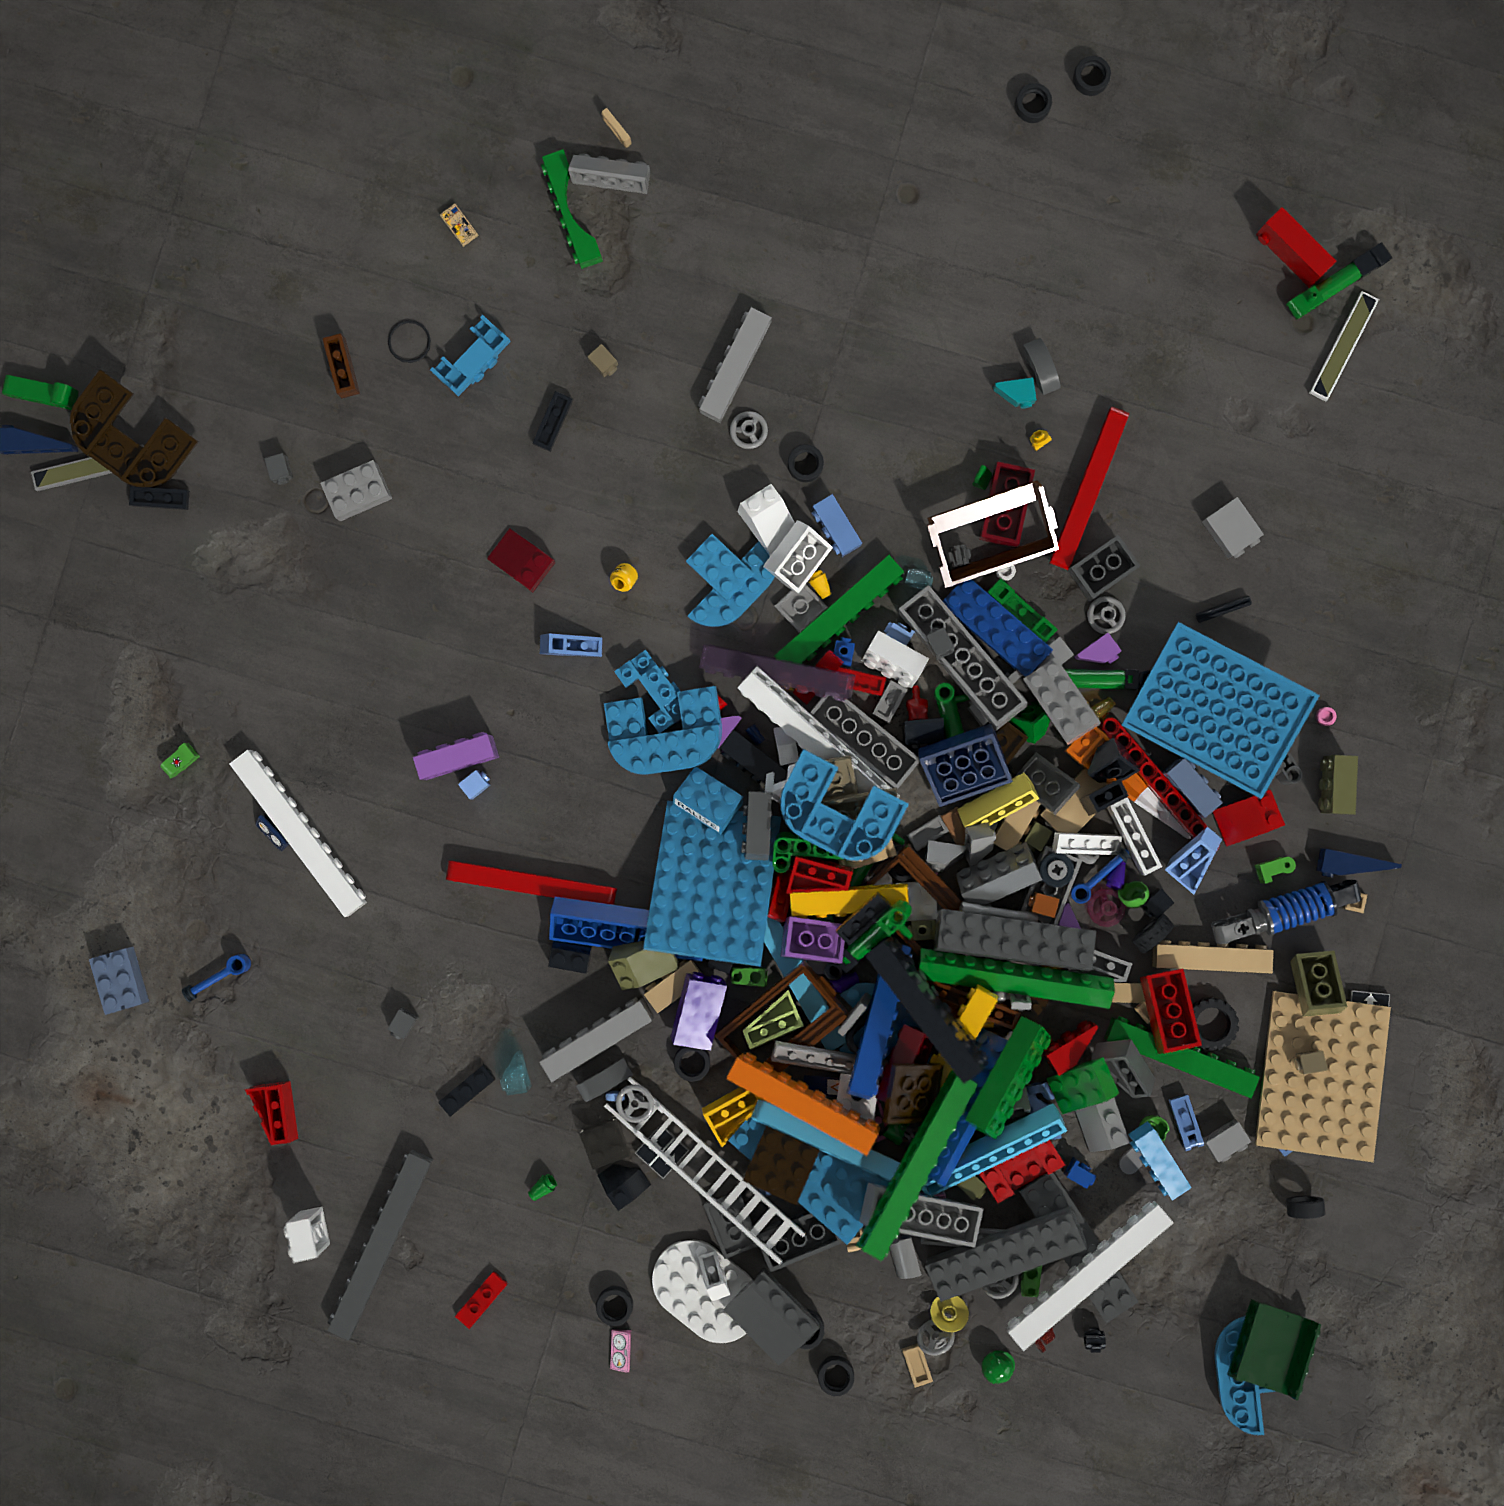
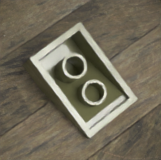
(637, 966)

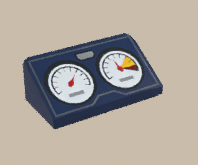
(269, 829)

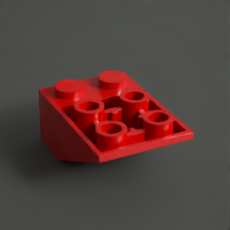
(1068, 1050)

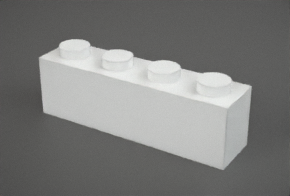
(1134, 836)

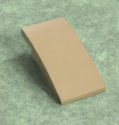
(1072, 814)

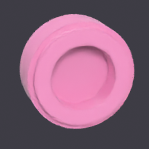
(1326, 716)

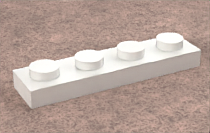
(1086, 843)

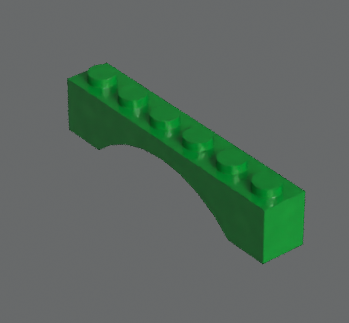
(585, 245)

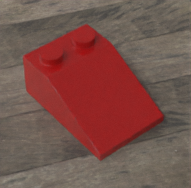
(1248, 818)

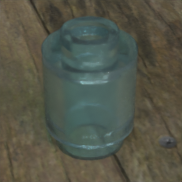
(918, 578)

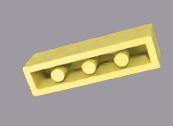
(999, 802)

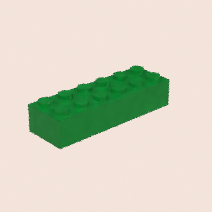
(1008, 1078)

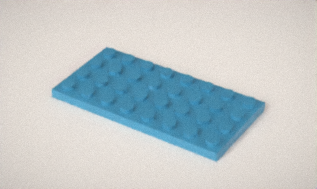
(832, 1190)

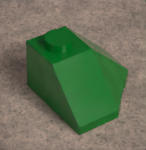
(1032, 722)

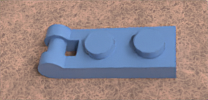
(1186, 1121)

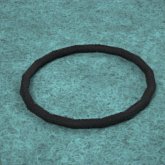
(422, 356)

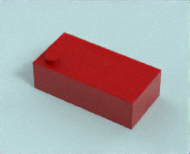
(1295, 247)
(1170, 1011)

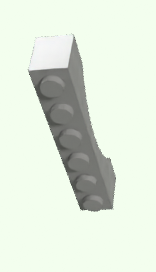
(1060, 651)

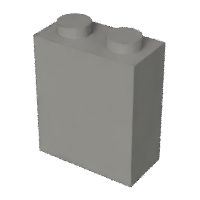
(1233, 528)

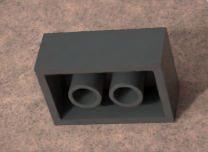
(1103, 568)

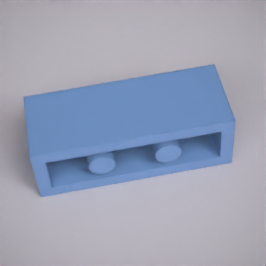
(836, 526)

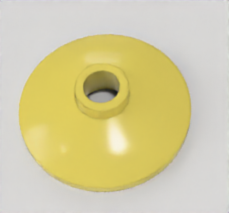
(956, 1308)

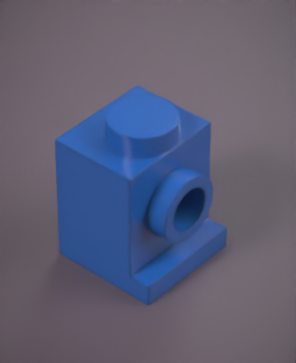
(844, 643)
(1079, 1173)

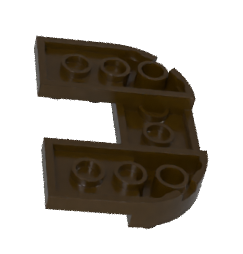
(98, 438)

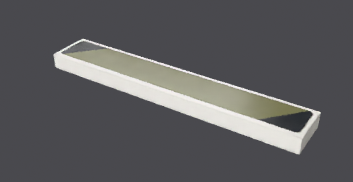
(1343, 346)

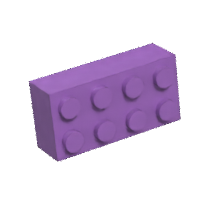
(455, 757)

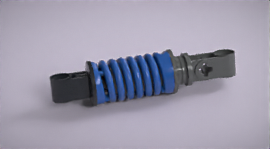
(1288, 911)

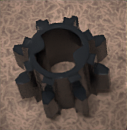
(1094, 1340)

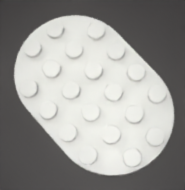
(683, 1293)

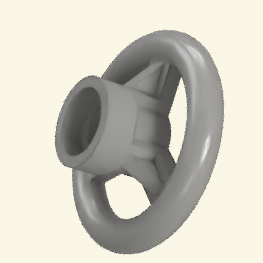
(748, 423)
(1111, 602)
(641, 1103)
(1005, 1287)
(938, 1346)

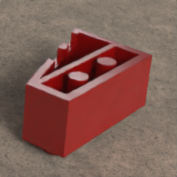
(817, 874)
(275, 1110)

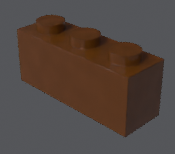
(341, 365)

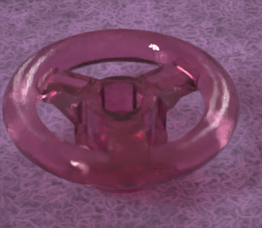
(1113, 909)

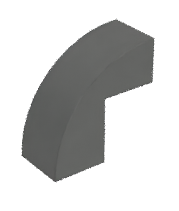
(1043, 366)
(604, 1080)

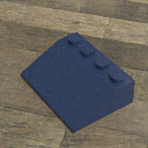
(965, 765)

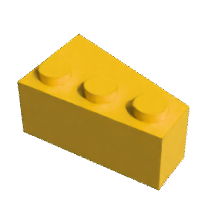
(729, 1113)

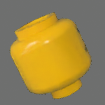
(623, 577)

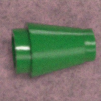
(543, 1186)

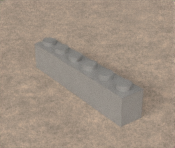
(735, 365)

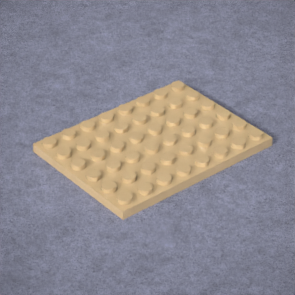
(1329, 1109)

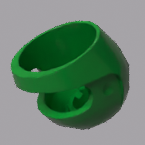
(998, 1367)

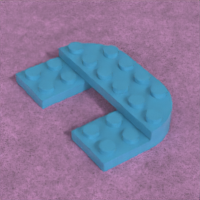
(670, 750)
(828, 828)

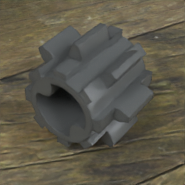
(959, 555)

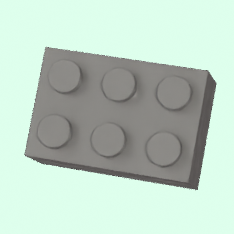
(356, 490)

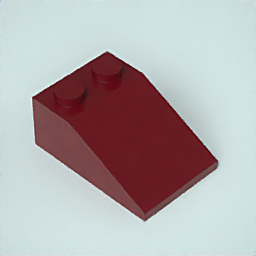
(521, 560)

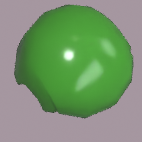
(1134, 894)
(1159, 1125)

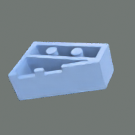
(1193, 860)

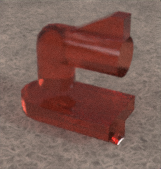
(1046, 1339)

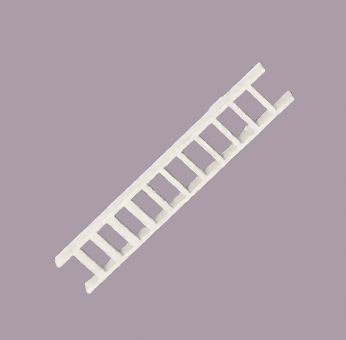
(708, 1195)

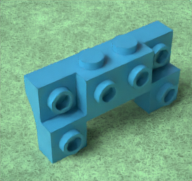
(476, 360)
(657, 685)

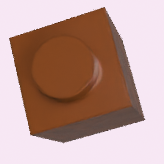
(1043, 904)

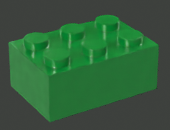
(1083, 1086)

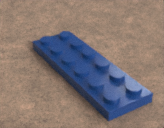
(997, 627)

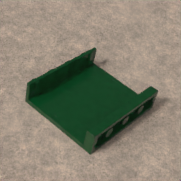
(1274, 1349)

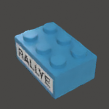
(707, 800)

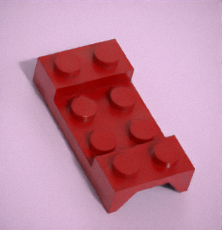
(1021, 1169)

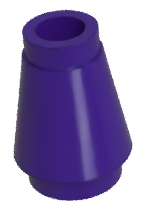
(1116, 877)
(845, 982)

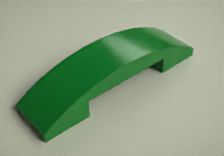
(1022, 611)

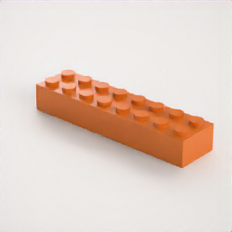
(804, 1103)

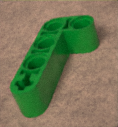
(54, 394)
(792, 848)

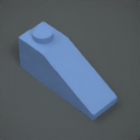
(570, 645)

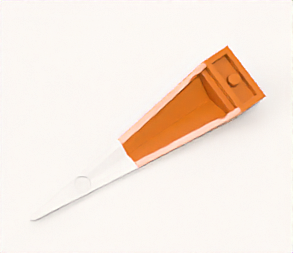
(1083, 752)

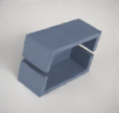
(1192, 787)
(119, 980)

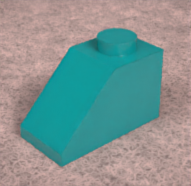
(1017, 392)

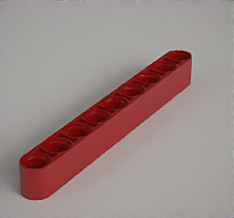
(1089, 487)
(1155, 775)
(529, 883)

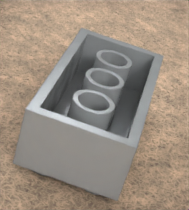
(1062, 701)

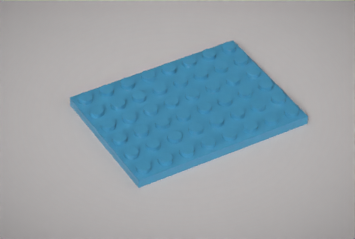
(1220, 710)
(707, 893)

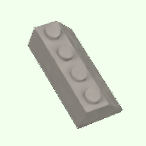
(609, 173)
(1102, 1126)

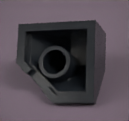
(1111, 762)
(623, 1184)

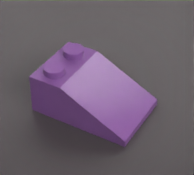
(812, 940)

